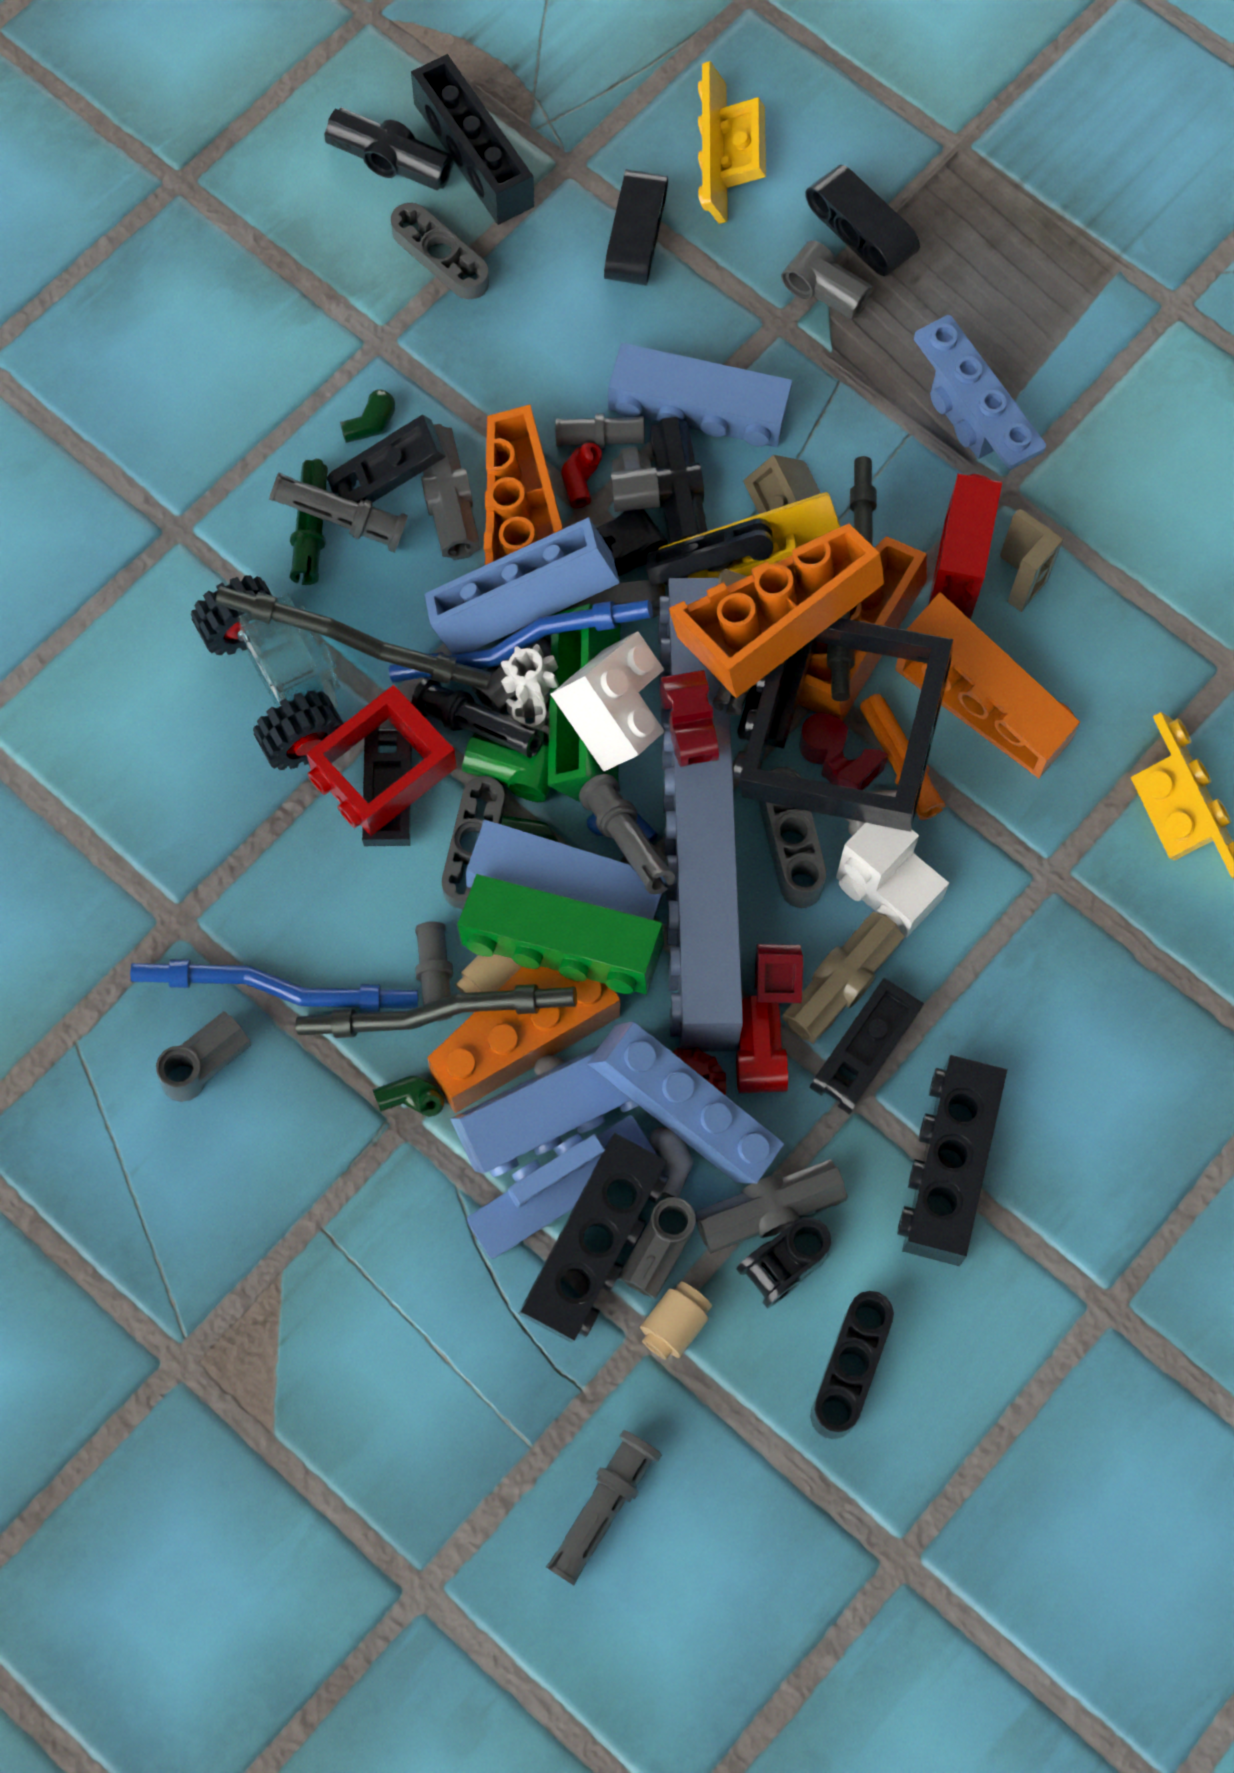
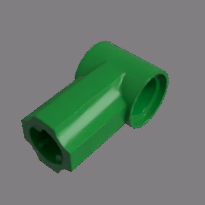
(521, 774)

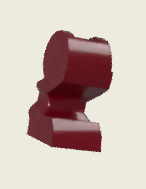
(691, 717)
(823, 743)
(778, 973)

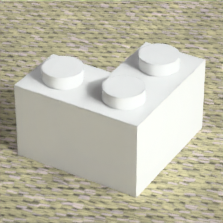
(606, 704)
(889, 877)

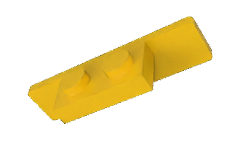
(731, 142)
(791, 528)
(1179, 800)

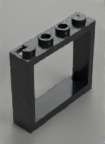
(838, 800)

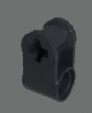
(631, 538)
(784, 1261)

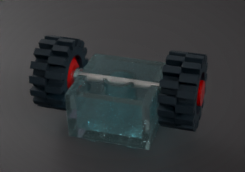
(290, 666)

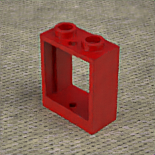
(966, 541)
(415, 728)

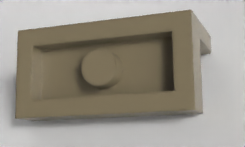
(780, 483)
(1033, 552)

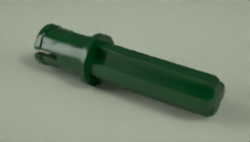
(308, 536)

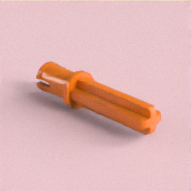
(895, 745)

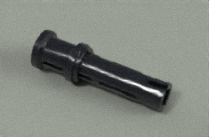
(460, 712)

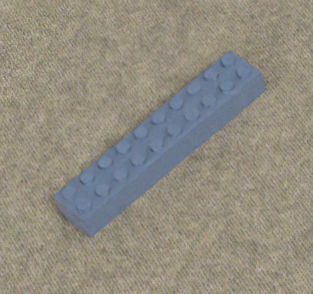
(703, 860)

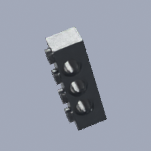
(473, 139)
(980, 1090)
(619, 1163)

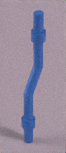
(602, 616)
(182, 973)

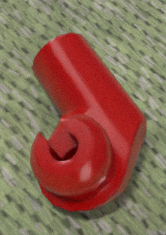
(578, 470)

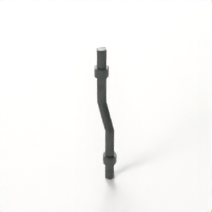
(862, 502)
(266, 608)
(524, 999)

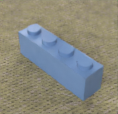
(704, 393)
(521, 588)
(559, 870)
(685, 1103)
(537, 1114)

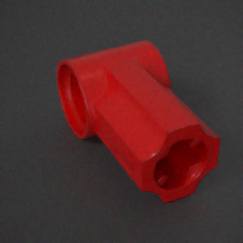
(760, 1057)

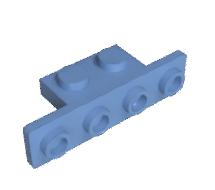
(974, 397)
(545, 1191)

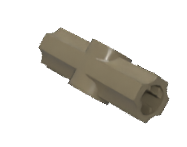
(843, 977)

